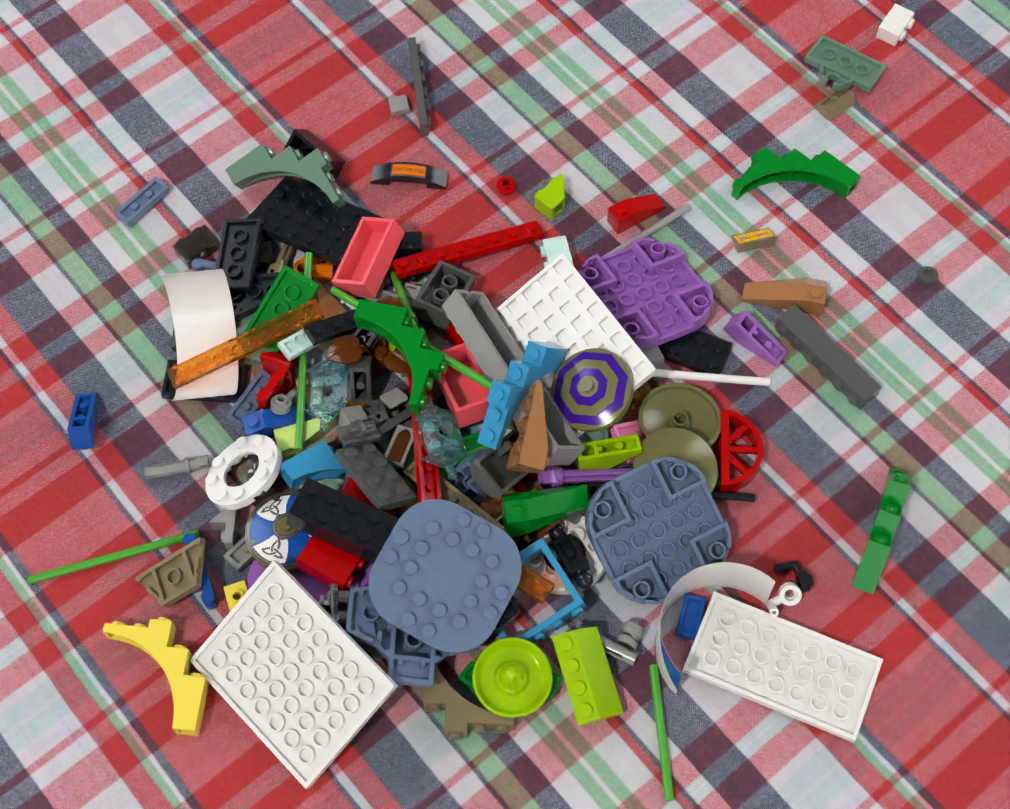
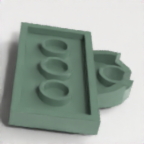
(843, 65)

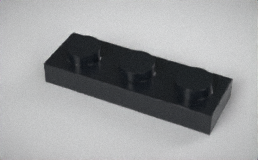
(331, 328)

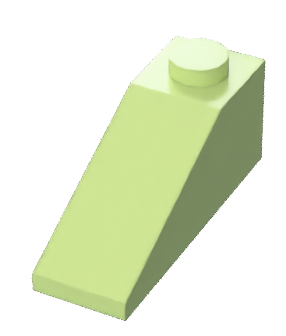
(286, 435)

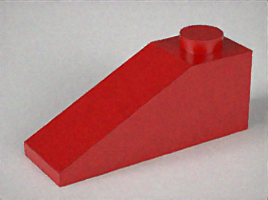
(633, 211)

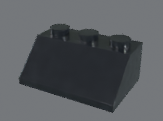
(308, 142)

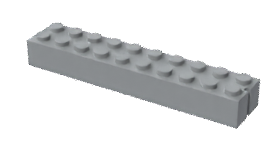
(493, 350)

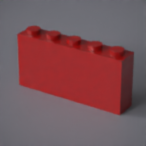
(329, 562)

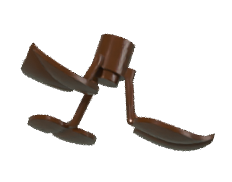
(348, 351)

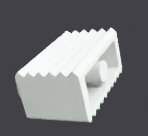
(895, 25)

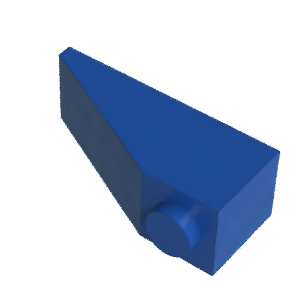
(83, 421)
(265, 421)

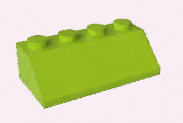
(587, 675)

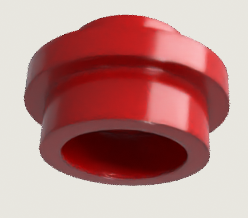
(505, 190)

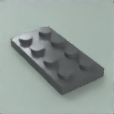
(375, 476)

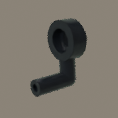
(802, 578)

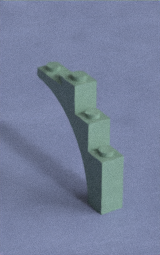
(264, 163)

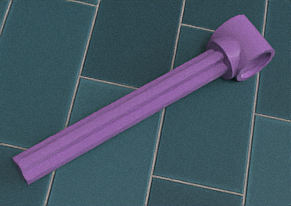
(554, 476)

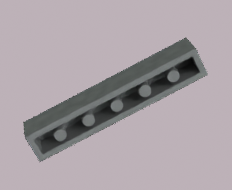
(827, 357)

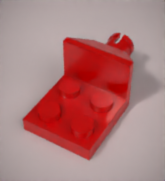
(281, 377)

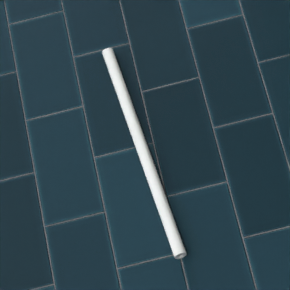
(712, 377)

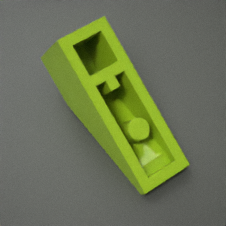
(608, 452)

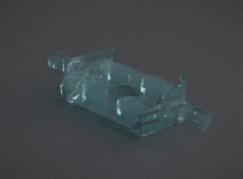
(324, 377)
(441, 450)

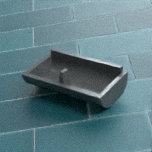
(490, 468)

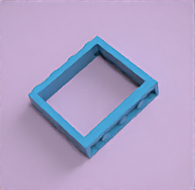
(558, 619)

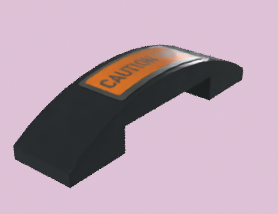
(409, 172)

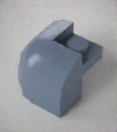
(465, 482)

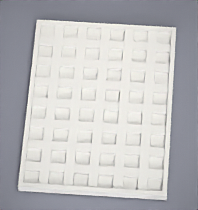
(565, 311)

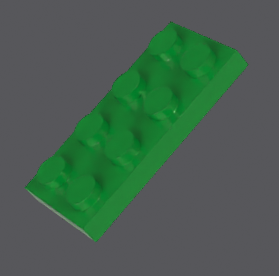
(285, 294)

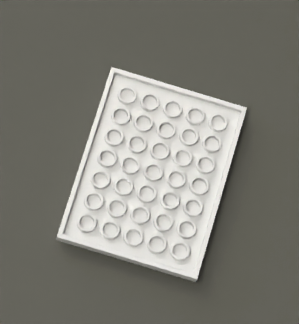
(292, 674)

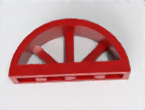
(726, 458)

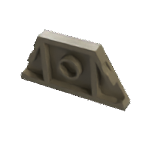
(176, 574)

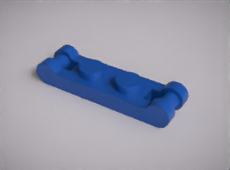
(208, 596)

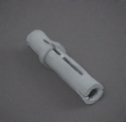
(182, 466)

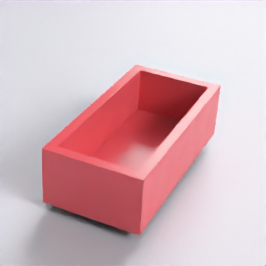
(368, 257)
(461, 393)

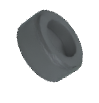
(927, 276)

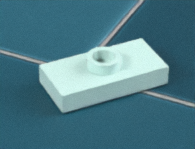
(295, 345)

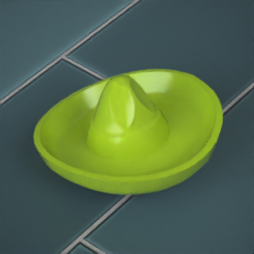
(512, 677)

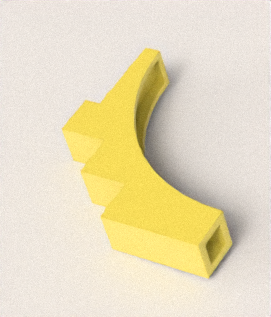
(187, 690)

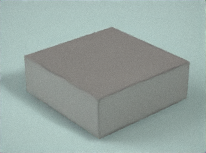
(398, 105)

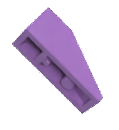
(753, 336)

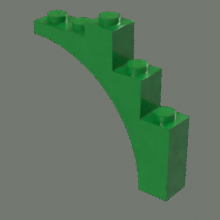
(794, 166)
(394, 325)
(883, 530)

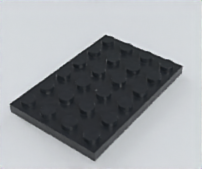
(309, 220)

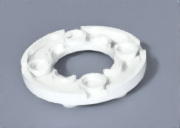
(265, 475)
(577, 531)

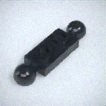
(570, 556)

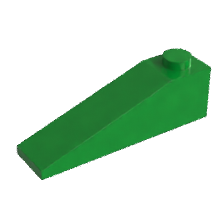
(536, 509)

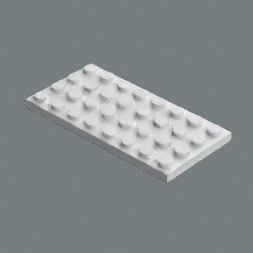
(783, 666)

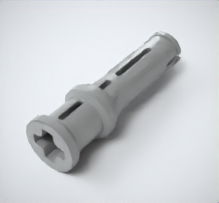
(615, 649)

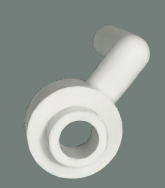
(788, 600)

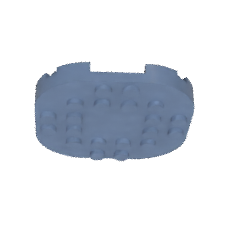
(655, 528)
(445, 576)

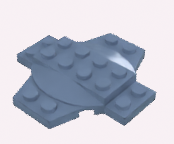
(407, 658)

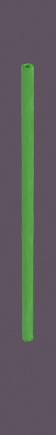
(451, 361)
(302, 377)

